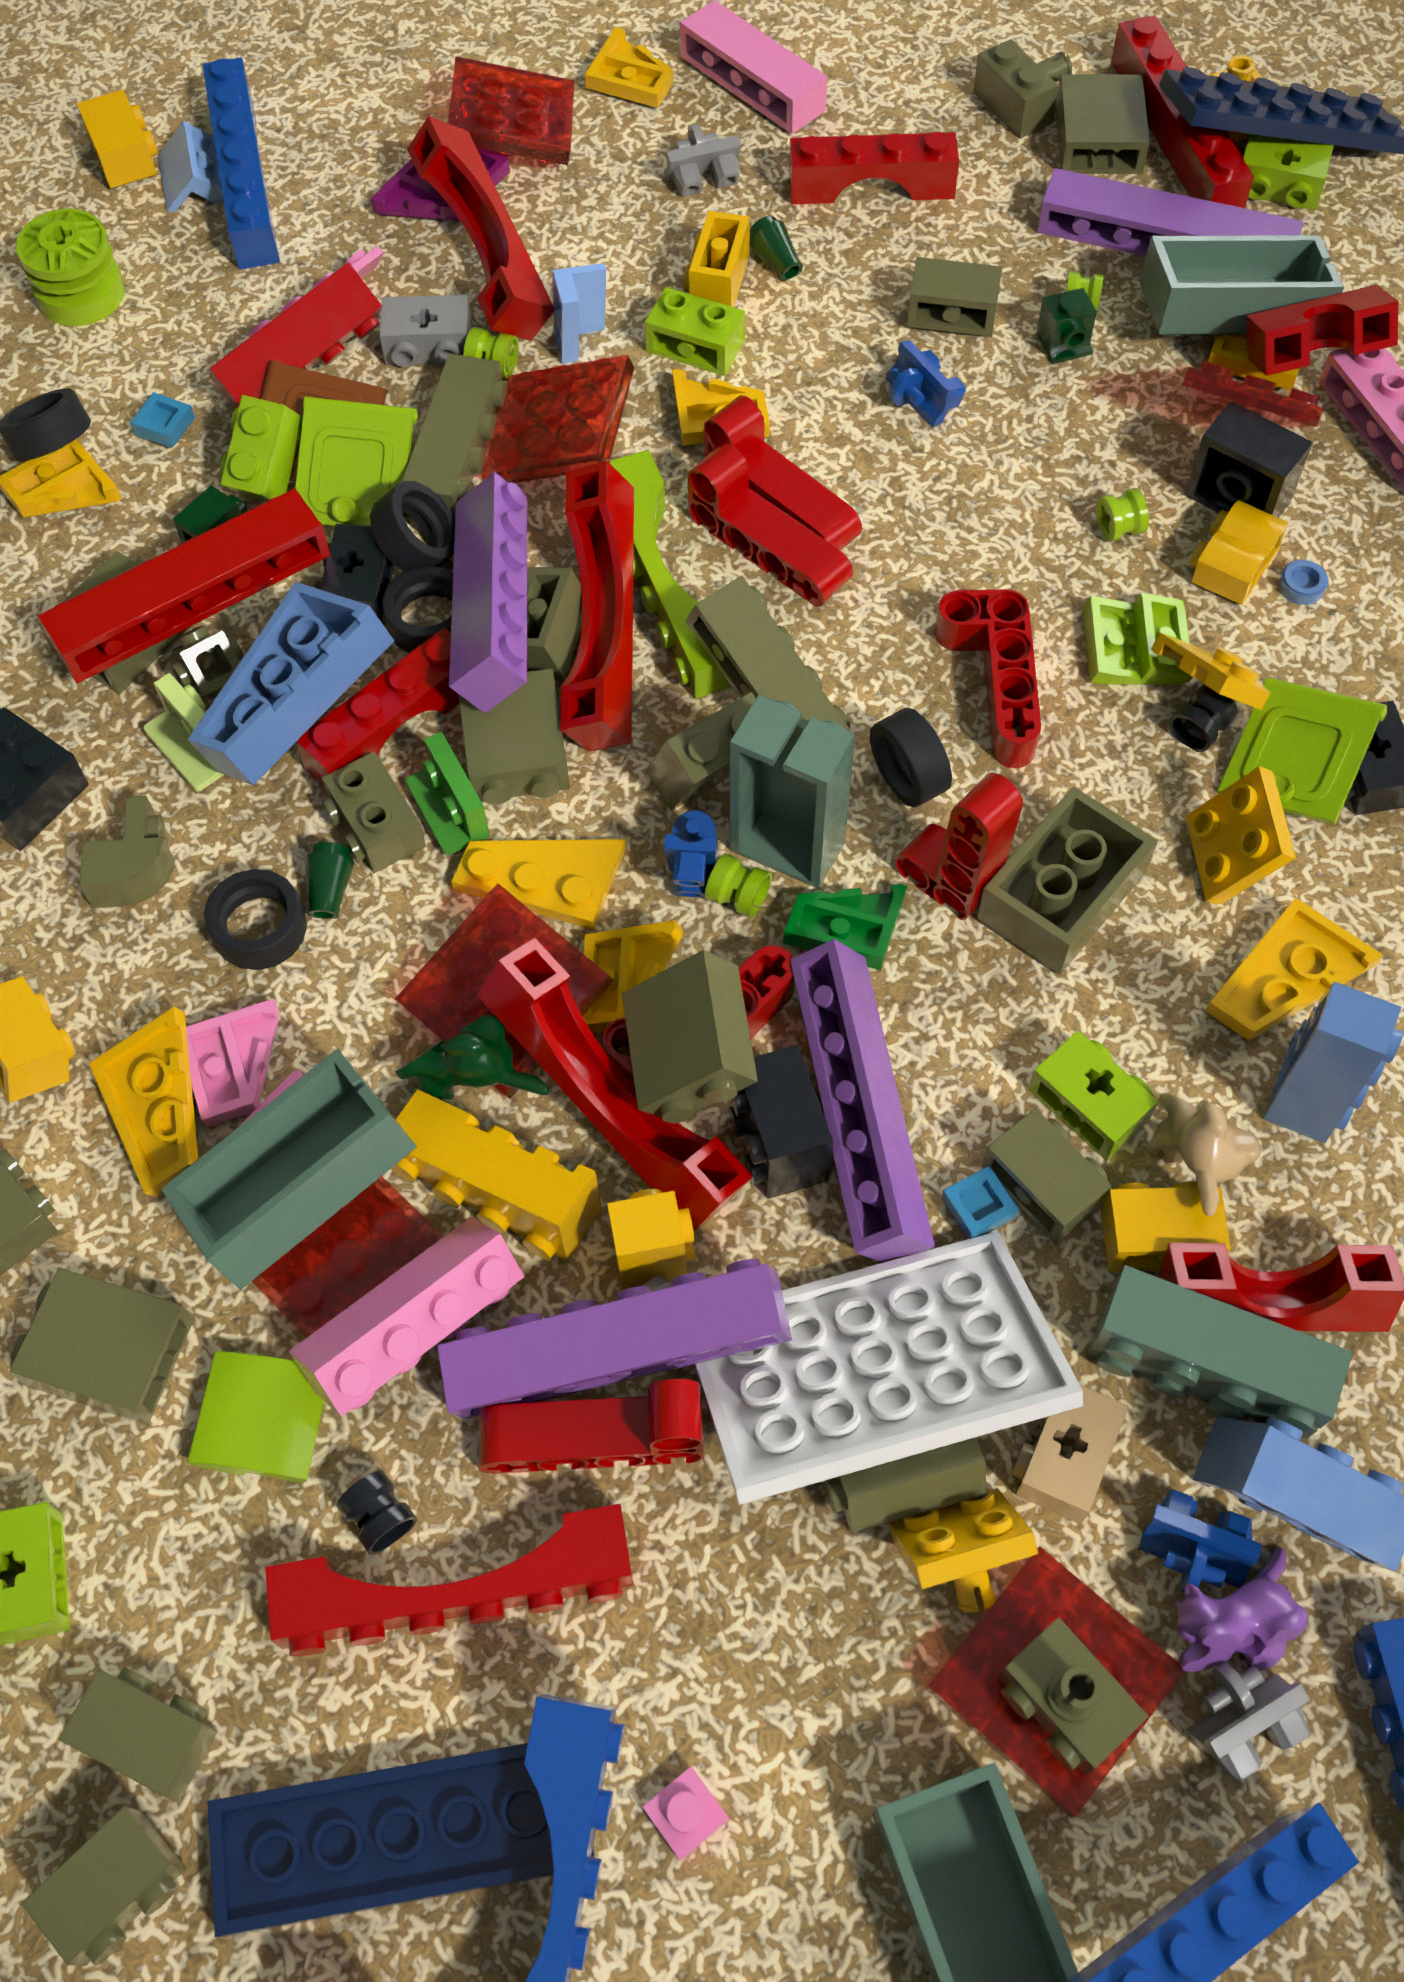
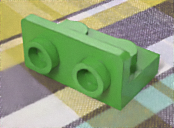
(447, 798)

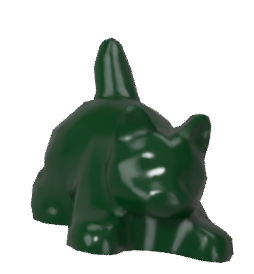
(471, 1059)

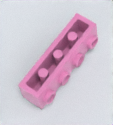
(753, 66)
(1372, 398)
(407, 1315)

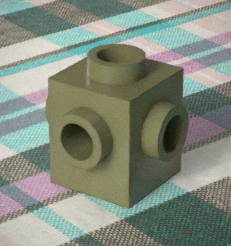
(225, 658)

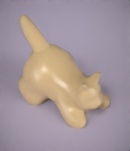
(1205, 1143)

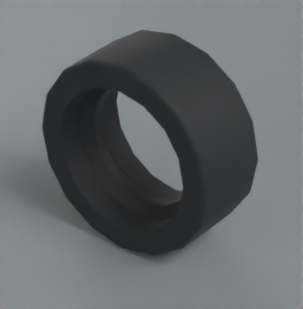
(44, 424)
(396, 537)
(407, 588)
(910, 757)
(265, 951)

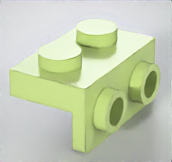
(173, 728)

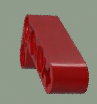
(777, 477)
(767, 535)
(1001, 628)
(964, 858)
(775, 994)
(594, 1431)

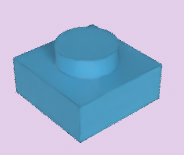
(162, 420)
(980, 1203)

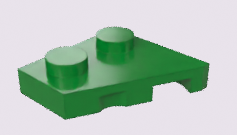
(848, 916)

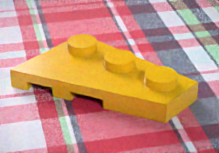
(548, 876)
(1290, 971)
(152, 1099)

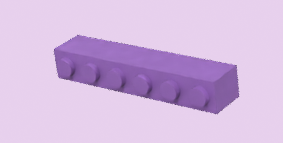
(1127, 215)
(489, 594)
(861, 1104)
(615, 1340)

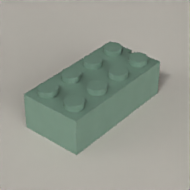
(1219, 280)
(789, 790)
(287, 1170)
(1218, 1353)
(973, 1884)

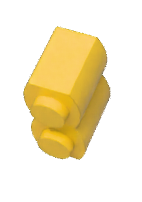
(1238, 551)

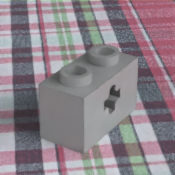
(424, 328)

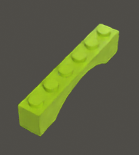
(659, 589)

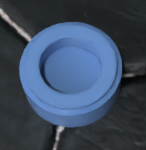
(1303, 582)

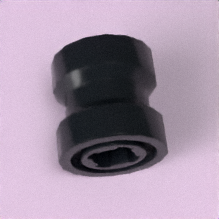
(1203, 718)
(376, 1512)

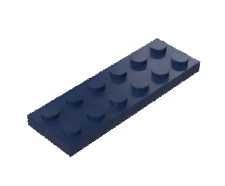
(1283, 111)
(376, 1840)

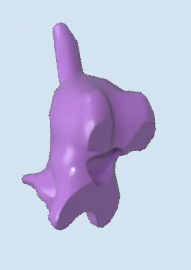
(1249, 1621)

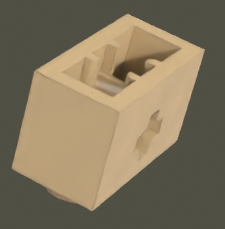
(1071, 1483)

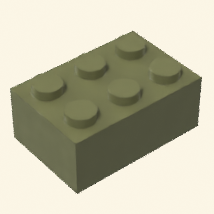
(1066, 879)

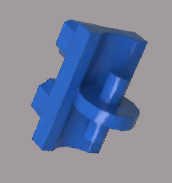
(920, 383)
(691, 852)
(1199, 1549)

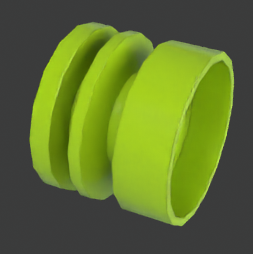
(70, 267)

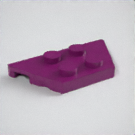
(415, 197)

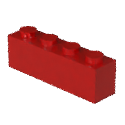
(301, 335)

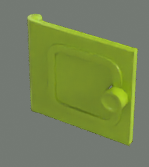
(351, 456)
(1310, 744)

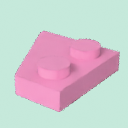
(231, 1061)

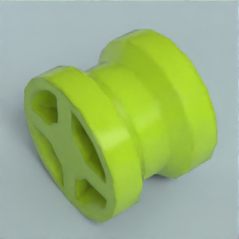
(1092, 286)
(1122, 514)

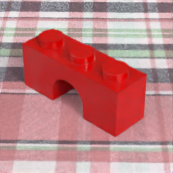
(1349, 320)

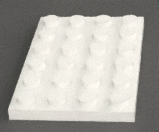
(887, 1369)

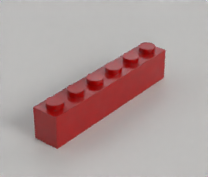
(1200, 156)
(185, 585)

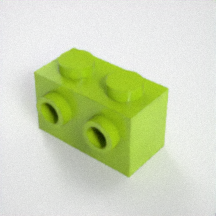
(695, 331)
(261, 449)

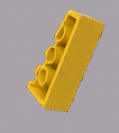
(499, 1177)

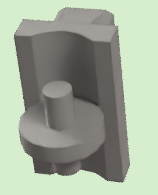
(700, 156)
(1242, 1709)

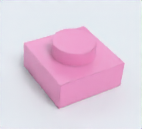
(685, 1813)

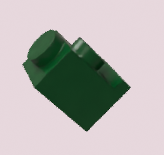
(1066, 325)
(207, 512)

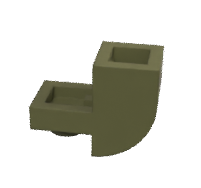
(128, 868)

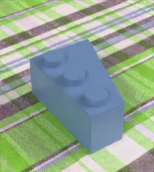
(1307, 1487)

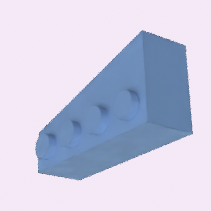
(288, 680)
(1334, 1062)

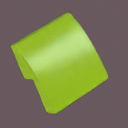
(1122, 637)
(256, 1418)

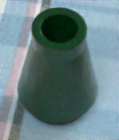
(774, 246)
(327, 877)

